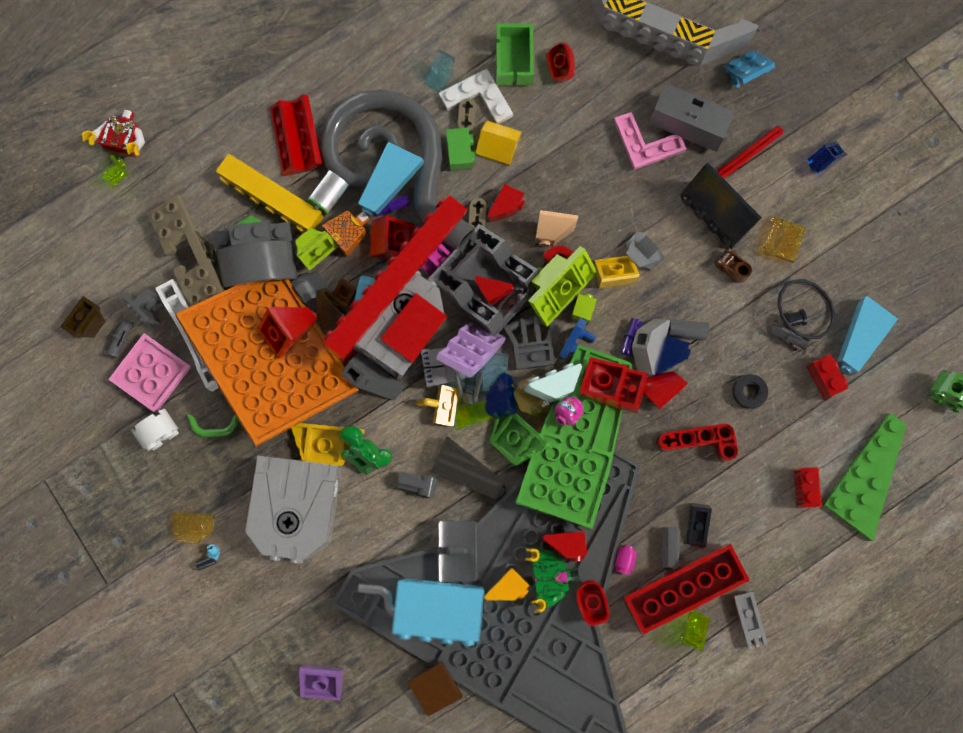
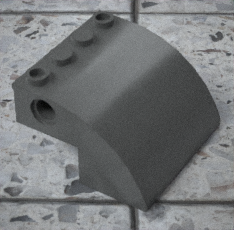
(488, 257)

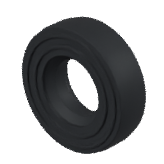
(742, 400)

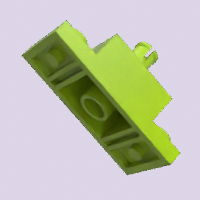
(560, 283)

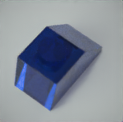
(826, 157)
(672, 354)
(500, 397)

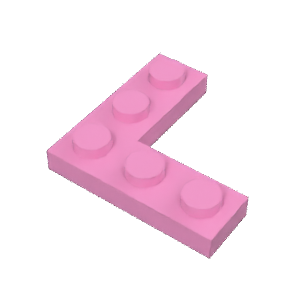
(641, 154)

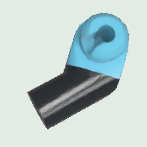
(211, 558)

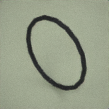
(826, 297)

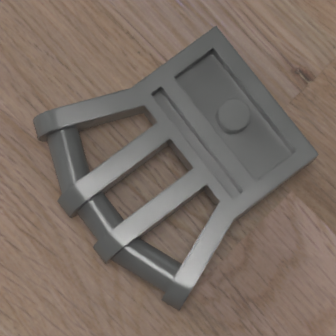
(534, 353)

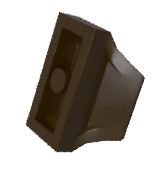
(84, 319)

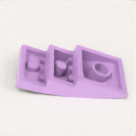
(470, 349)

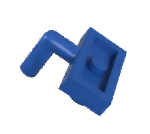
(578, 332)

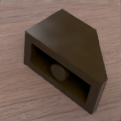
(329, 310)

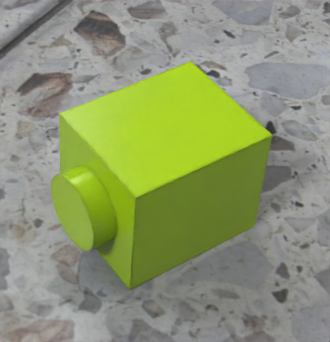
(584, 307)

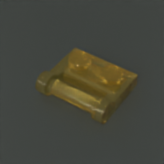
(789, 242)

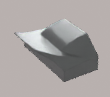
(643, 251)
(307, 287)

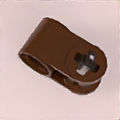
(732, 265)

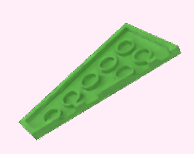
(864, 487)

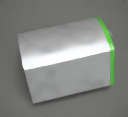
(327, 192)

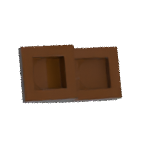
(344, 292)

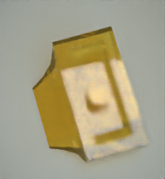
(530, 403)
(192, 526)

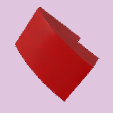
(614, 384)

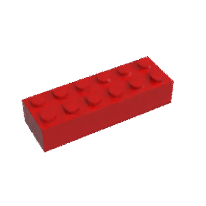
(685, 588)

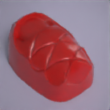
(561, 62)
(592, 603)

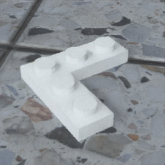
(482, 85)

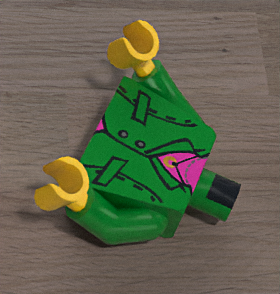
(550, 578)

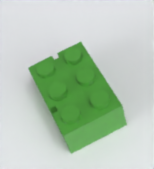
(514, 54)

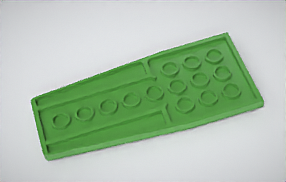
(574, 470)

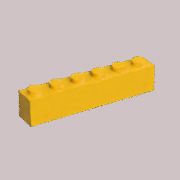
(269, 194)

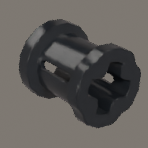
(796, 318)

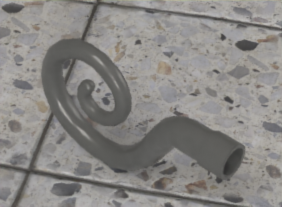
(431, 152)

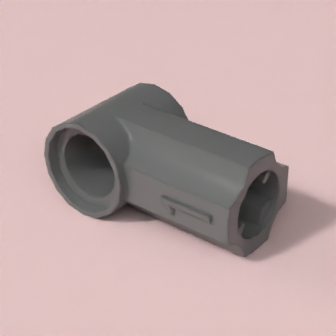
(422, 484)

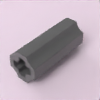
(688, 329)
(670, 547)

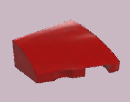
(663, 388)

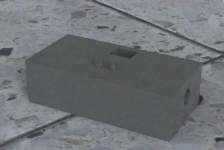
(691, 117)

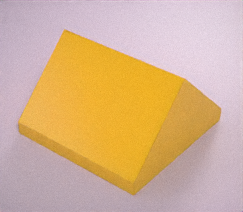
(498, 143)
(616, 272)

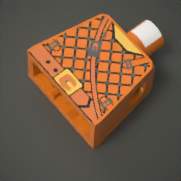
(347, 230)

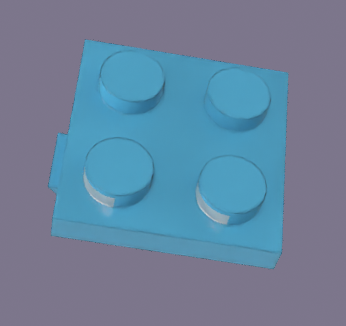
(748, 67)

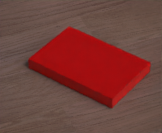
(413, 328)

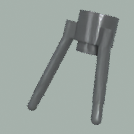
(470, 392)

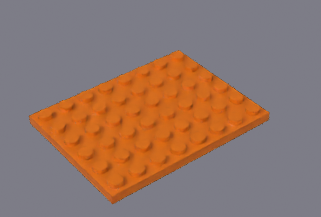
(260, 388)

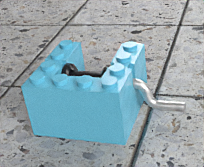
(433, 610)

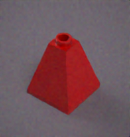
(285, 327)

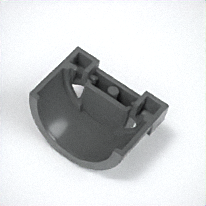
(254, 254)

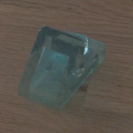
(440, 71)

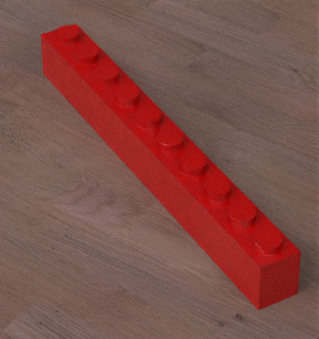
(394, 278)

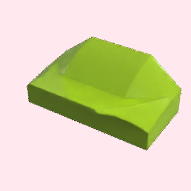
(314, 247)

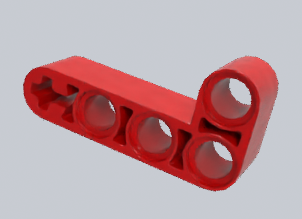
(696, 441)

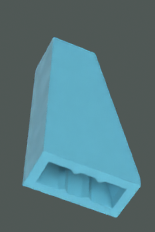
(389, 177)
(864, 335)

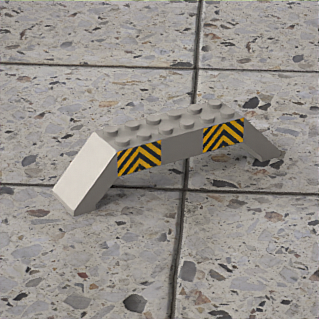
(672, 32)

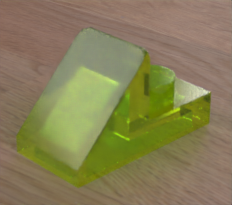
(472, 415)
(695, 631)

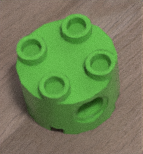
(948, 390)

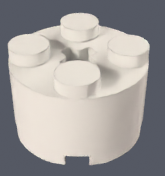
(154, 430)

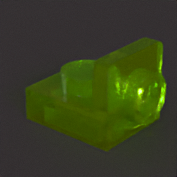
(116, 173)

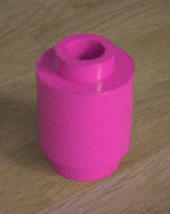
(625, 559)

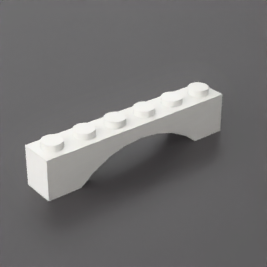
(175, 301)

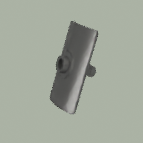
(457, 550)

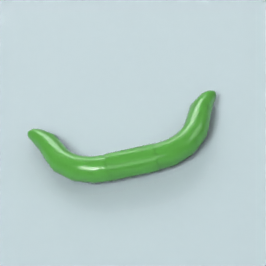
(212, 432)

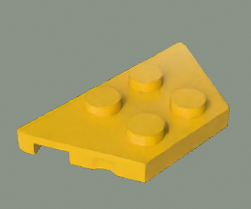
(320, 443)

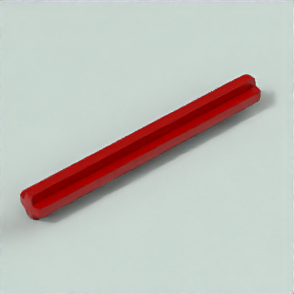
(750, 152)

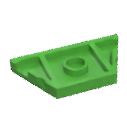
(517, 439)

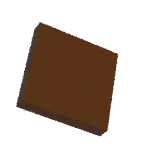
(435, 688)

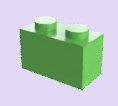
(459, 149)

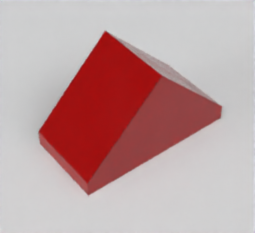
(493, 289)

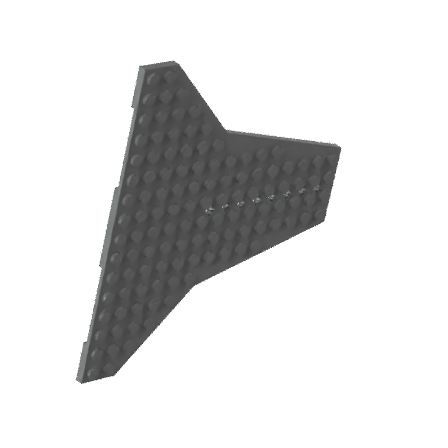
(531, 664)

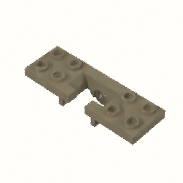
(176, 228)

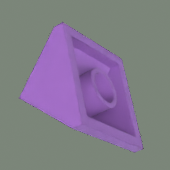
(321, 682)

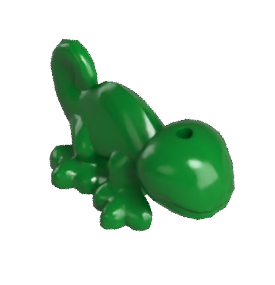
(363, 452)

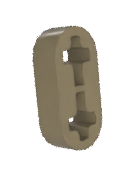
(471, 116)
(472, 213)

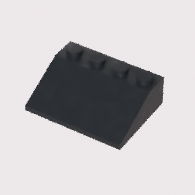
(719, 206)

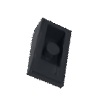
(698, 524)

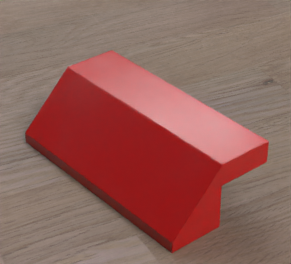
(295, 136)

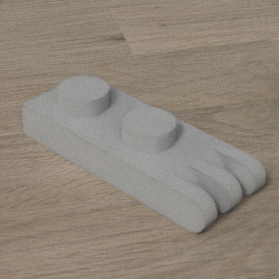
(749, 619)

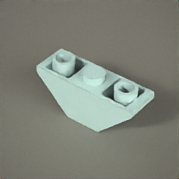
(555, 384)

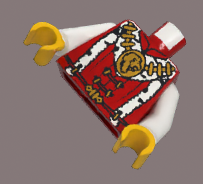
(118, 135)

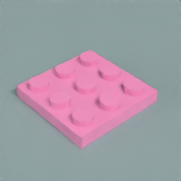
(150, 373)

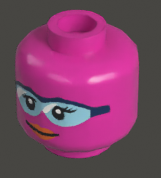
(568, 411)

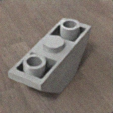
(649, 345)

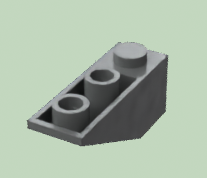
(370, 377)

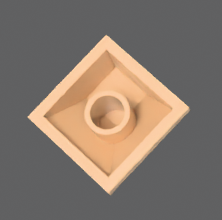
(554, 227)

